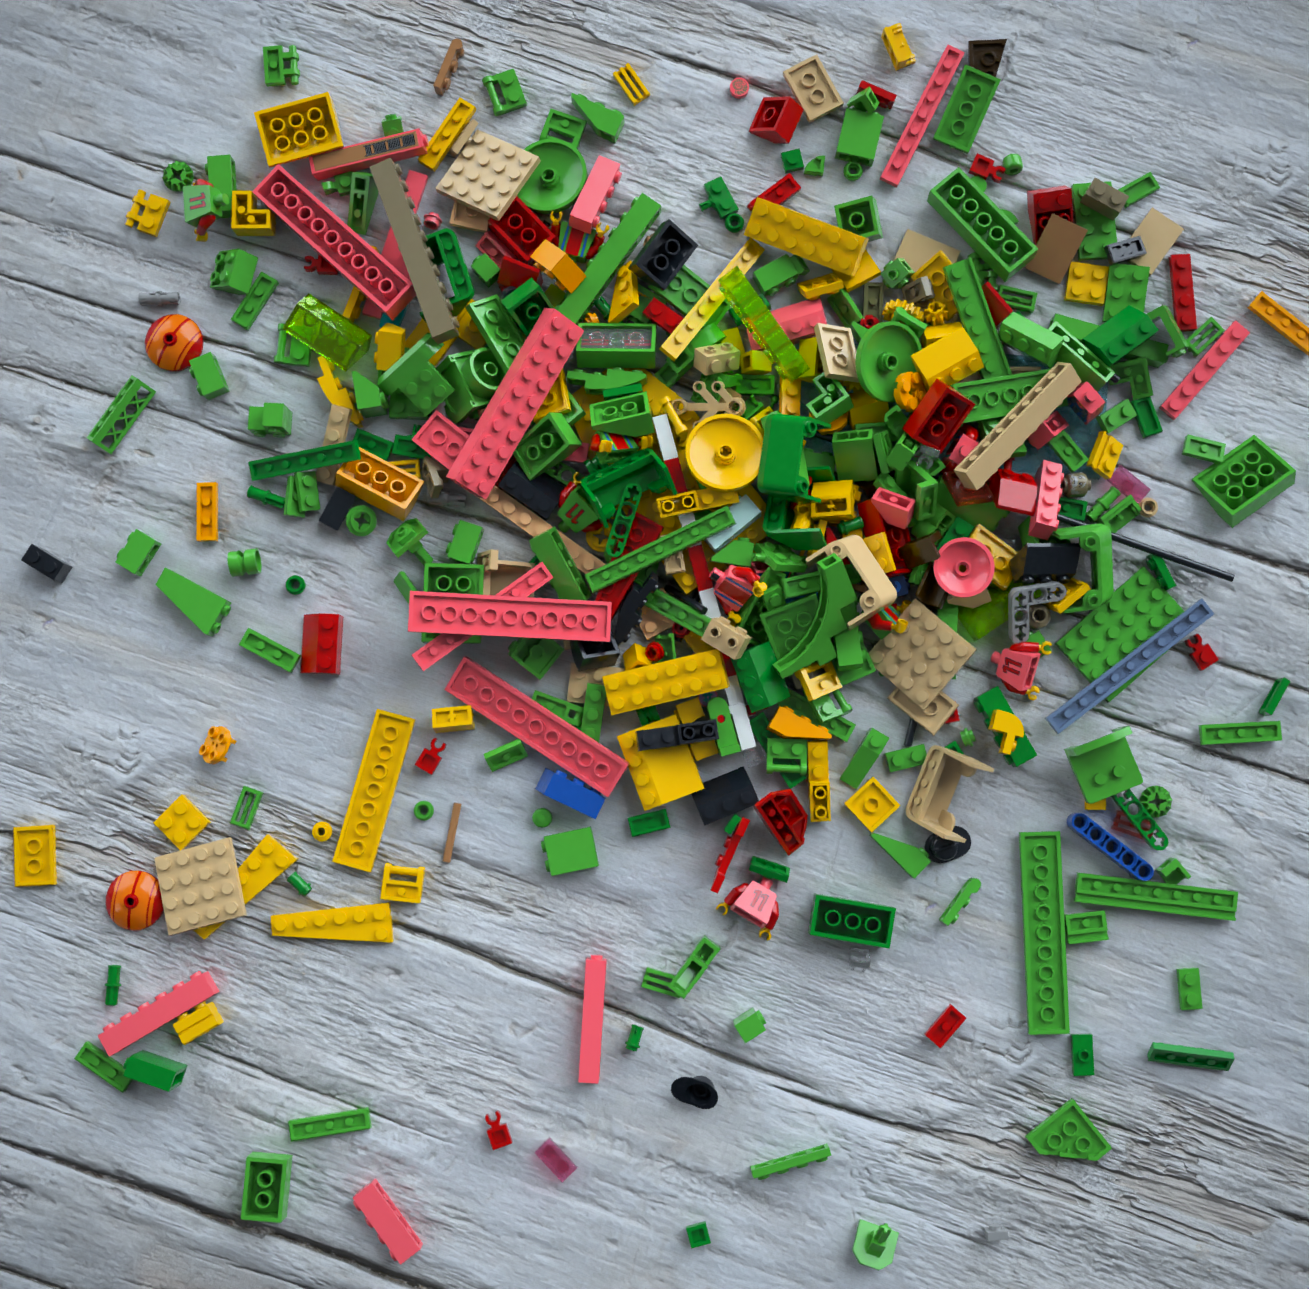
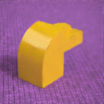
(1010, 727)

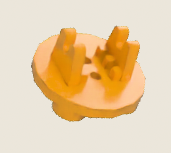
(216, 745)

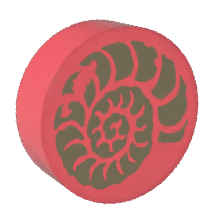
(739, 88)

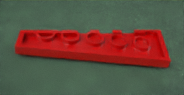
(641, 533)

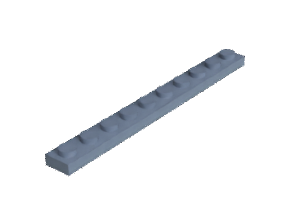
(1129, 666)

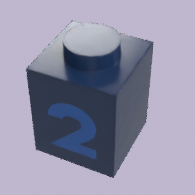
(901, 585)

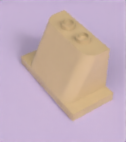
(500, 573)

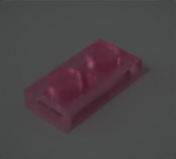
(556, 1159)

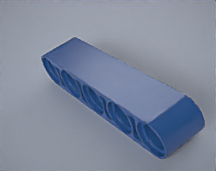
(1119, 848)

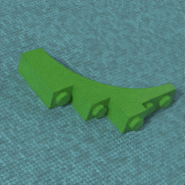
(828, 621)

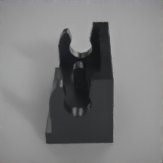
(337, 508)

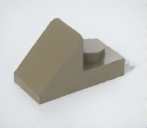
(918, 290)
(434, 476)

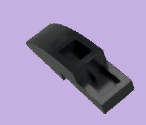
(629, 612)
(677, 735)

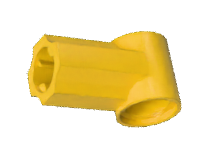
(802, 517)

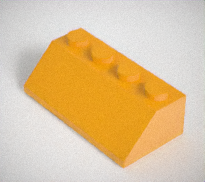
(380, 484)

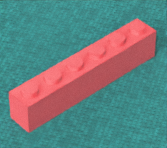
(158, 1013)

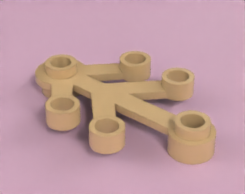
(713, 405)

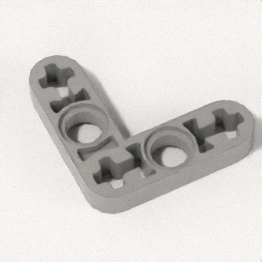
(1026, 600)

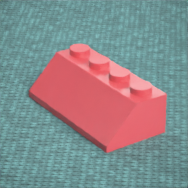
(796, 321)

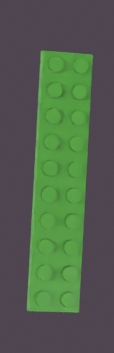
(1044, 933)

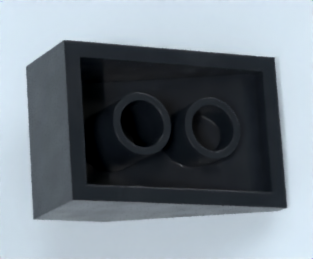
(594, 655)

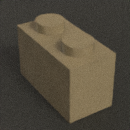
(1104, 199)

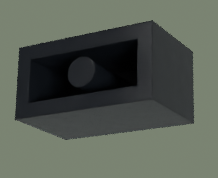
(46, 563)

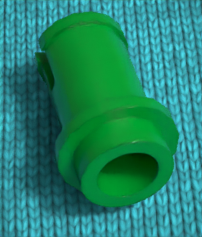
(850, 525)
(299, 884)
(634, 1038)

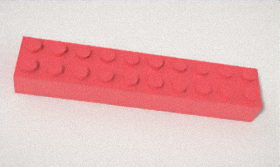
(335, 242)
(515, 403)

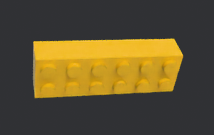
(806, 236)
(666, 681)

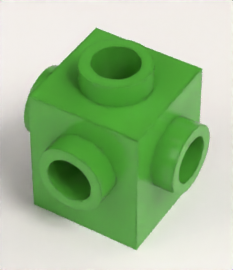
(897, 273)

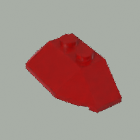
(783, 818)

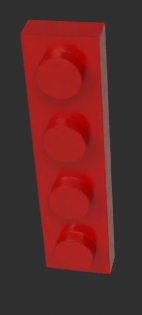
(1182, 292)

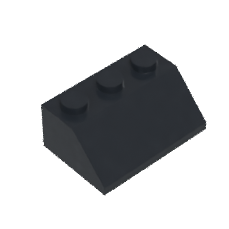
(663, 255)
(537, 495)
(1045, 563)
(725, 796)

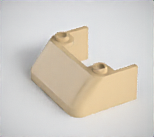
(880, 592)
(936, 788)

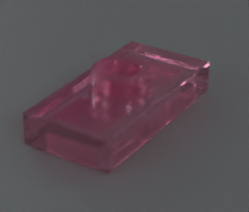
(1128, 484)

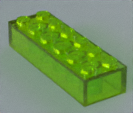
(761, 321)

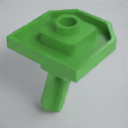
(407, 538)
(874, 1244)

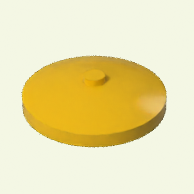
(724, 452)

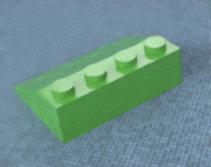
(1244, 480)
(453, 579)

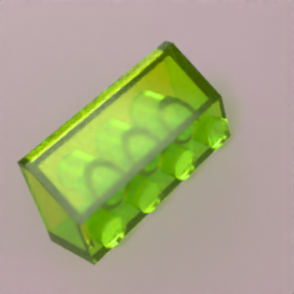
(327, 332)
(987, 617)

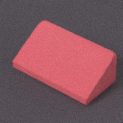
(494, 248)

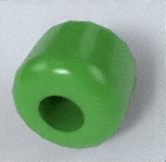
(1012, 164)
(542, 817)

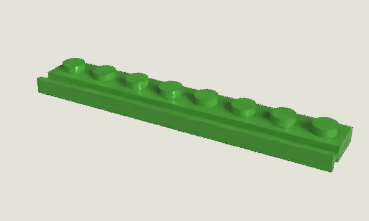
(976, 317)
(1156, 896)

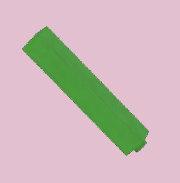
(1153, 350)

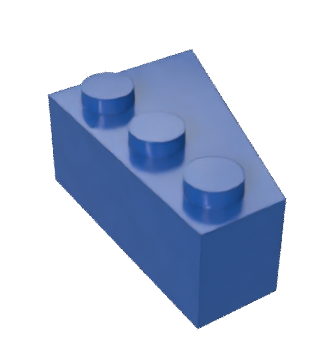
(570, 792)

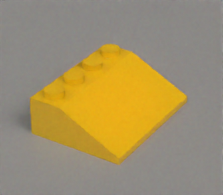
(299, 129)
(660, 773)

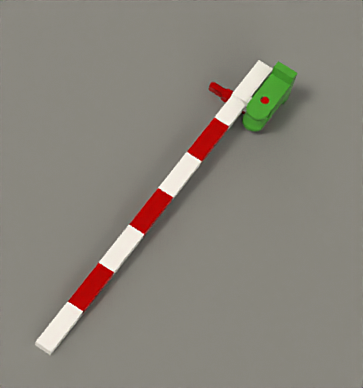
(716, 706)

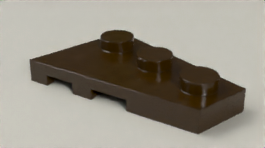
(986, 55)

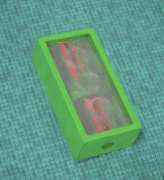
(617, 345)

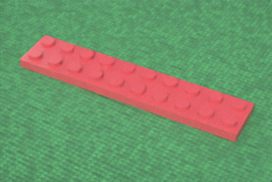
(509, 616)
(537, 726)

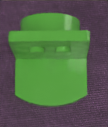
(475, 380)
(1104, 765)

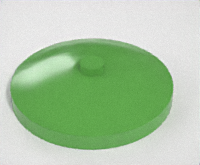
(556, 179)
(883, 356)

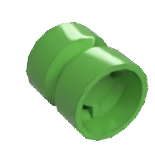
(244, 562)

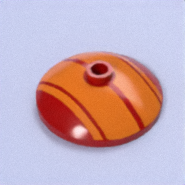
(185, 346)
(147, 899)

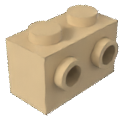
(716, 358)
(726, 637)

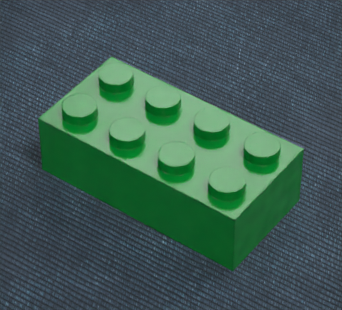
(851, 920)

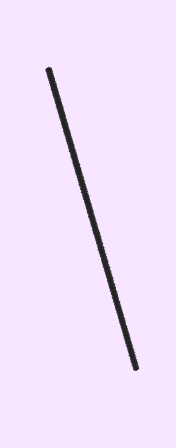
(1122, 539)

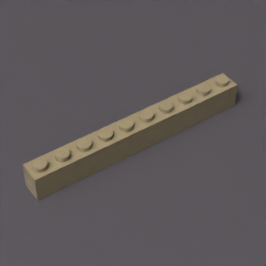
(414, 251)

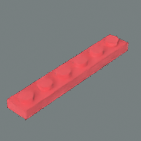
(1204, 370)

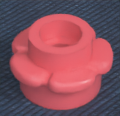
(432, 220)

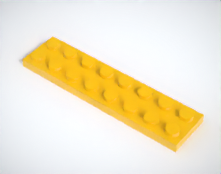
(374, 790)

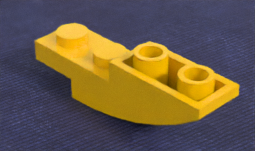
(332, 388)
(694, 502)
(818, 781)

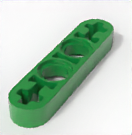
(621, 519)
(1139, 817)

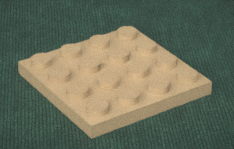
(488, 175)
(922, 656)
(200, 886)

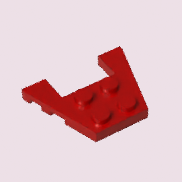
(723, 861)

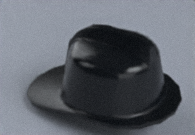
(946, 850)
(695, 1091)

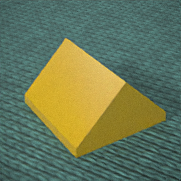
(866, 409)

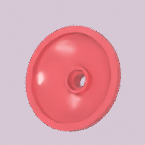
(974, 557)

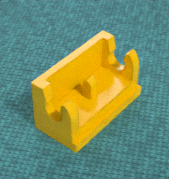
(897, 46)
(453, 719)

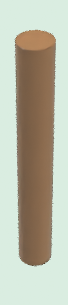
(452, 832)

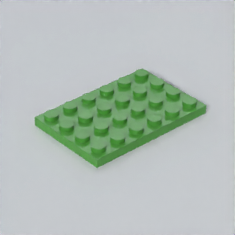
(1119, 626)

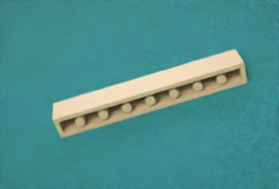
(1017, 425)

